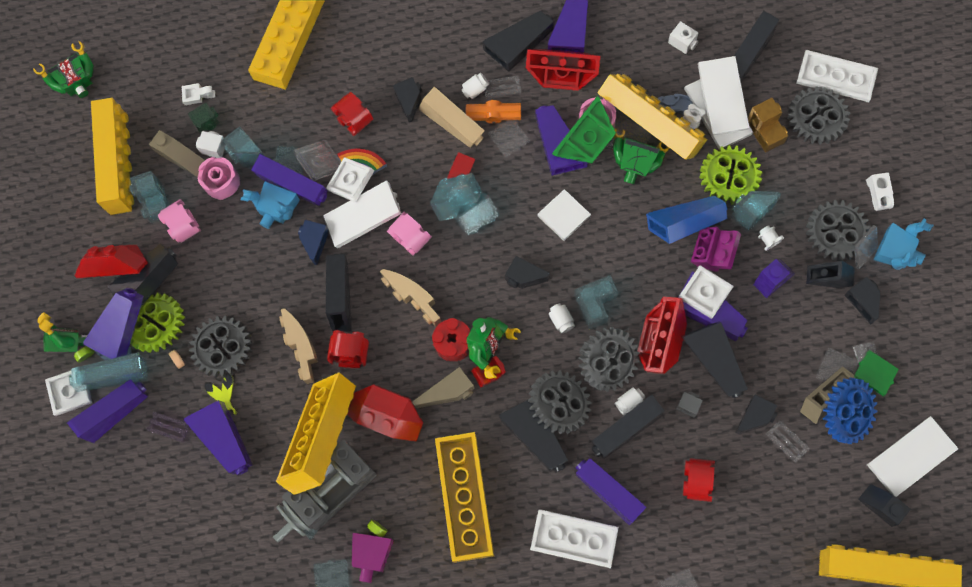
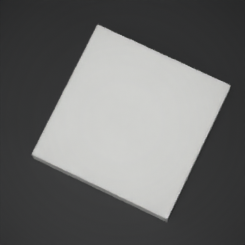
(350, 179)
(564, 215)
(705, 292)
(63, 396)

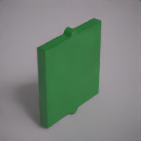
(876, 372)

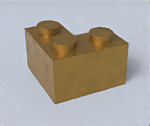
(765, 124)

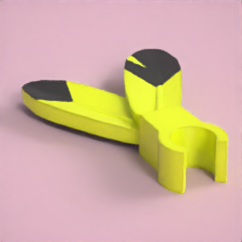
(225, 394)

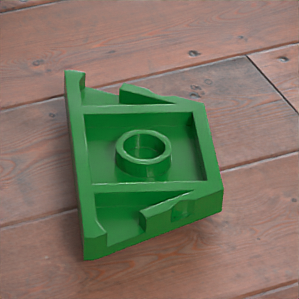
(588, 135)

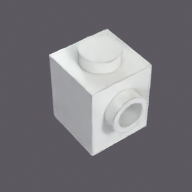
(683, 38)
(211, 144)

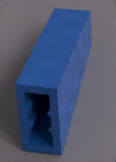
(687, 218)

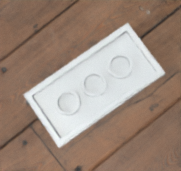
(838, 74)
(696, 95)
(723, 95)
(362, 216)
(912, 456)
(574, 538)

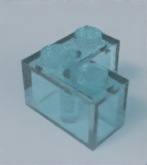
(150, 193)
(454, 193)
(591, 300)

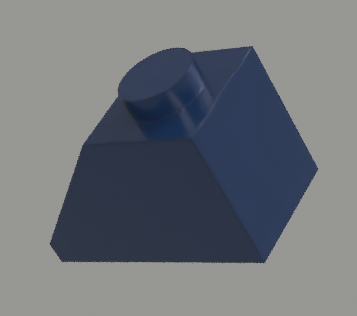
(313, 239)

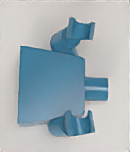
(272, 203)
(900, 245)

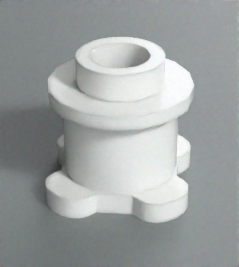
(693, 115)
(770, 237)

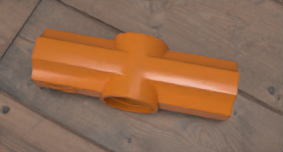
(494, 111)

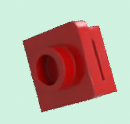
(480, 375)

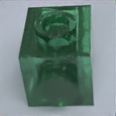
(204, 118)

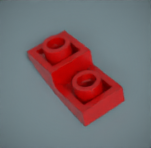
(461, 165)

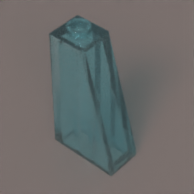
(109, 373)

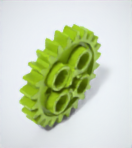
(713, 170)
(165, 308)

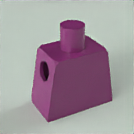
(369, 554)

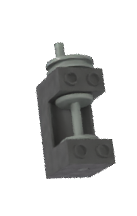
(316, 506)

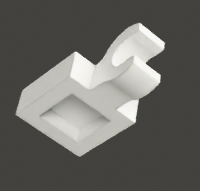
(194, 93)

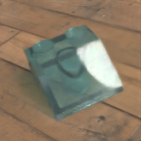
(241, 148)
(754, 207)
(476, 215)

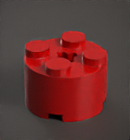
(352, 113)
(452, 329)
(348, 349)
(700, 479)

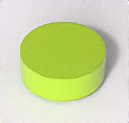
(83, 354)
(376, 528)

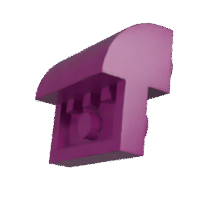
(715, 248)

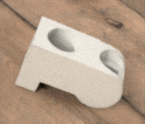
(881, 191)

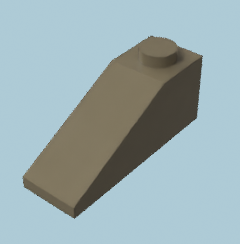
(176, 153)
(449, 389)
(814, 403)

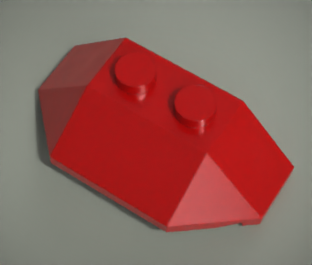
(562, 68)
(111, 261)
(661, 335)
(385, 413)

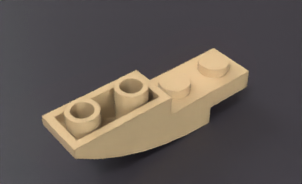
(408, 290)
(298, 339)

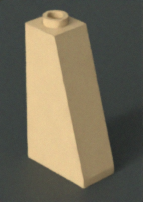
(451, 118)

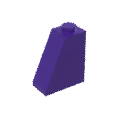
(773, 277)

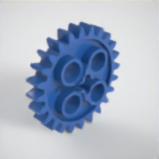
(850, 410)

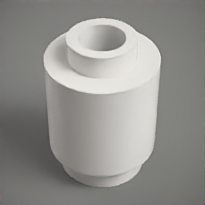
(475, 86)
(561, 318)
(629, 400)

